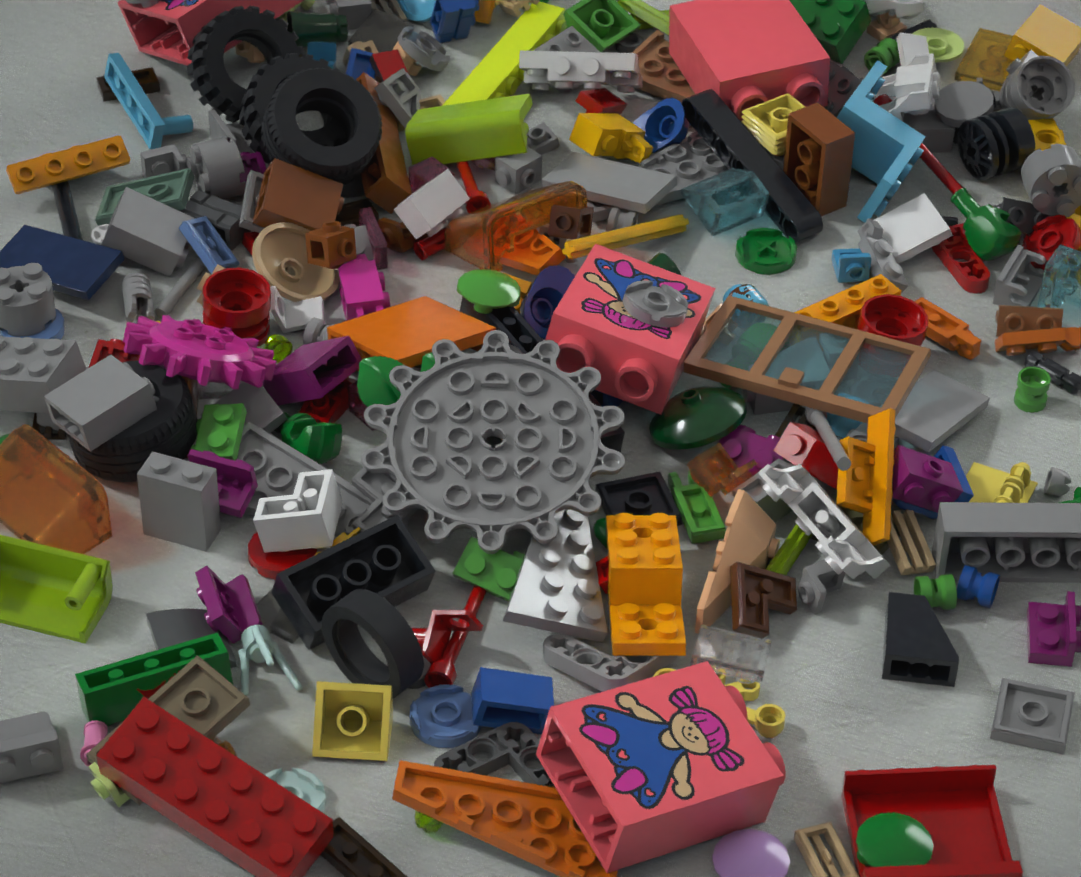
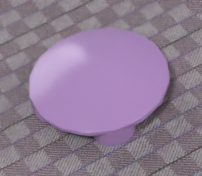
(750, 855)

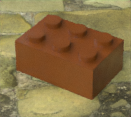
(819, 157)

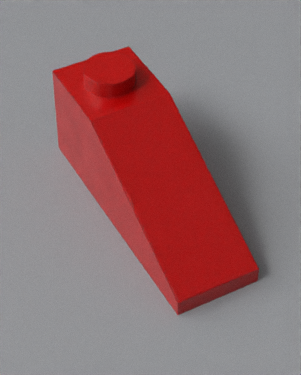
(805, 447)

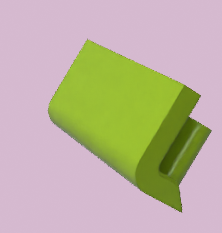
(469, 130)
(52, 589)

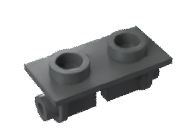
(1022, 214)

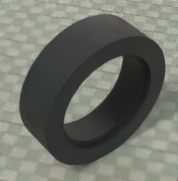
(386, 628)

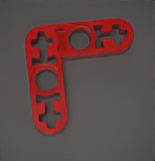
(958, 248)

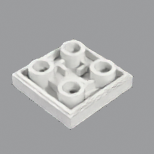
(913, 228)

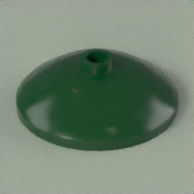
(698, 417)

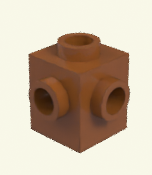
(331, 245)

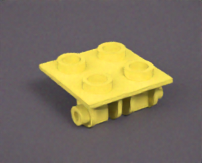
(999, 486)

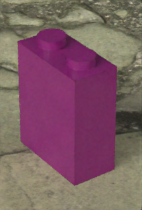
(313, 370)

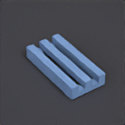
(208, 243)

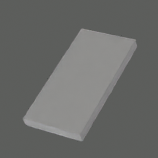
(613, 181)
(937, 410)

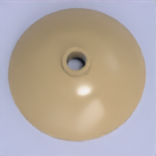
(282, 260)

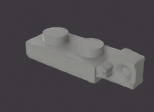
(881, 254)

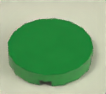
(766, 251)

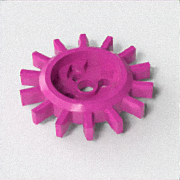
(199, 351)

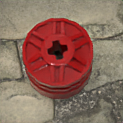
(238, 301)
(894, 318)

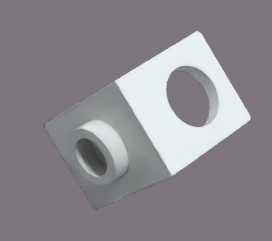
(297, 314)

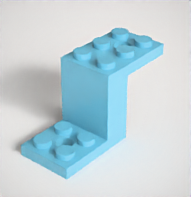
(881, 142)

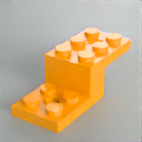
(645, 585)

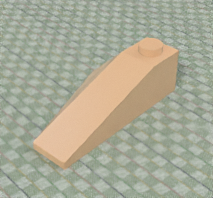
(746, 540)

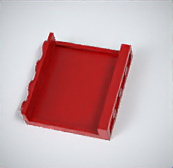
(951, 803)

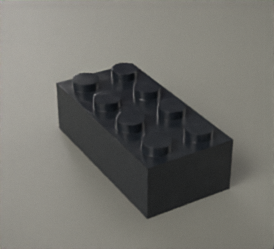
(376, 560)

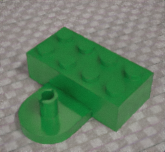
(835, 23)

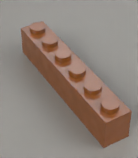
(386, 175)

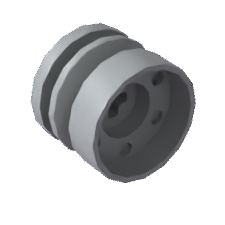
(1046, 81)

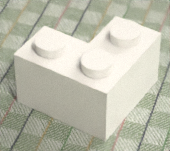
(431, 204)
(303, 518)

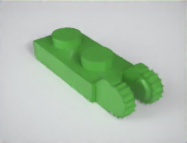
(697, 510)

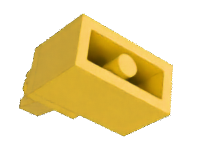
(610, 136)

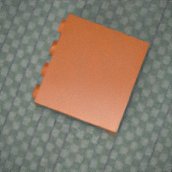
(410, 330)

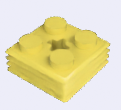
(770, 121)

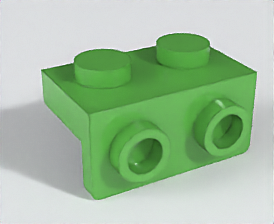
(221, 429)
(492, 572)

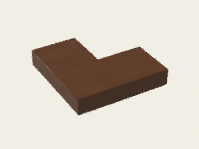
(754, 593)

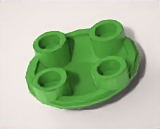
(489, 290)

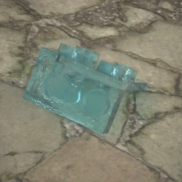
(1061, 279)

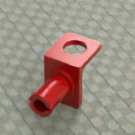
(437, 634)

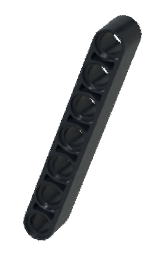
(740, 150)

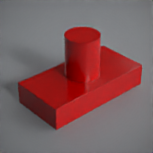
(600, 101)

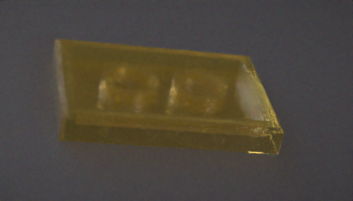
(986, 59)

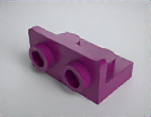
(1053, 632)

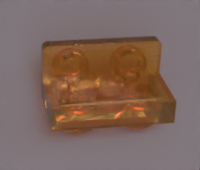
(717, 471)

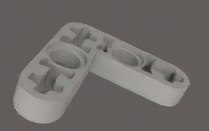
(604, 670)

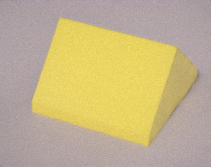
(352, 721)

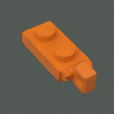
(950, 330)

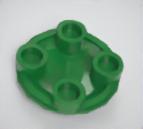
(893, 841)

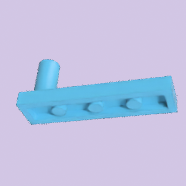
(139, 107)

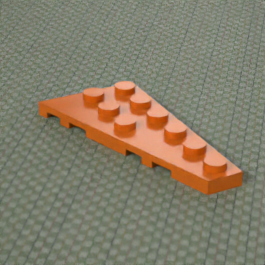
(503, 812)

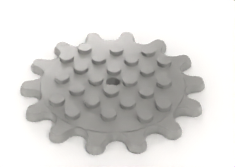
(459, 479)

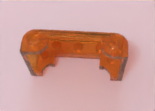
(490, 231)
(50, 495)

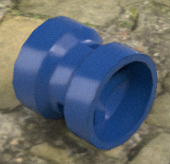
(974, 585)

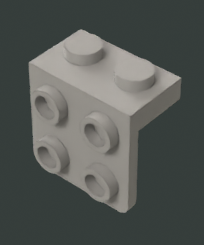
(28, 747)

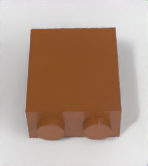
(297, 197)

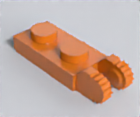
(1044, 340)

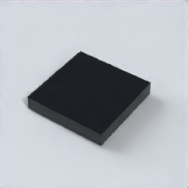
(638, 496)

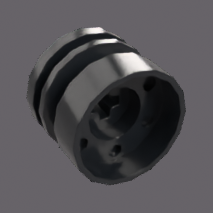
(995, 143)

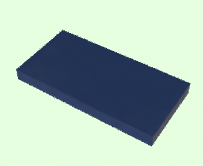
(71, 263)

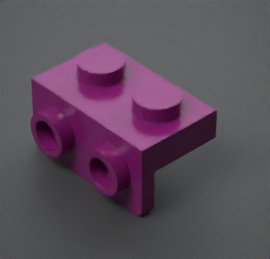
(745, 445)
(234, 478)
(229, 605)

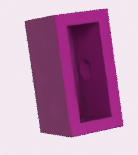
(923, 479)

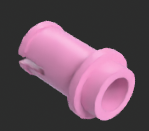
(93, 733)

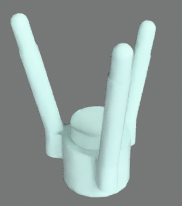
(260, 648)

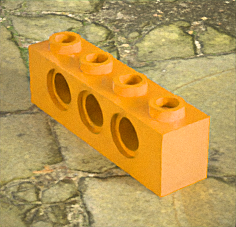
(846, 305)

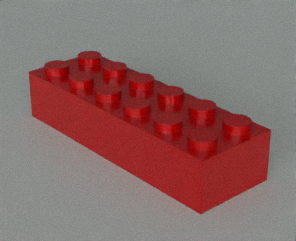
(214, 794)

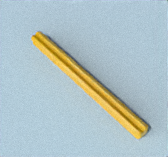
(626, 236)

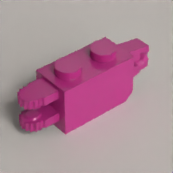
(362, 288)

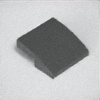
(182, 625)

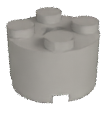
(217, 167)
(1053, 180)
(25, 299)

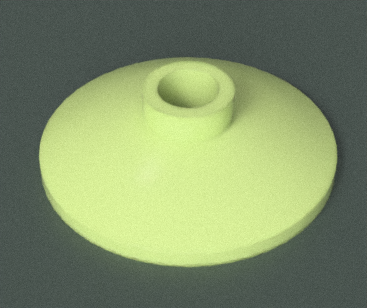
(943, 43)

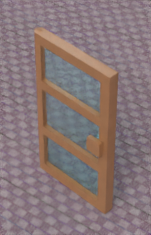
(806, 360)

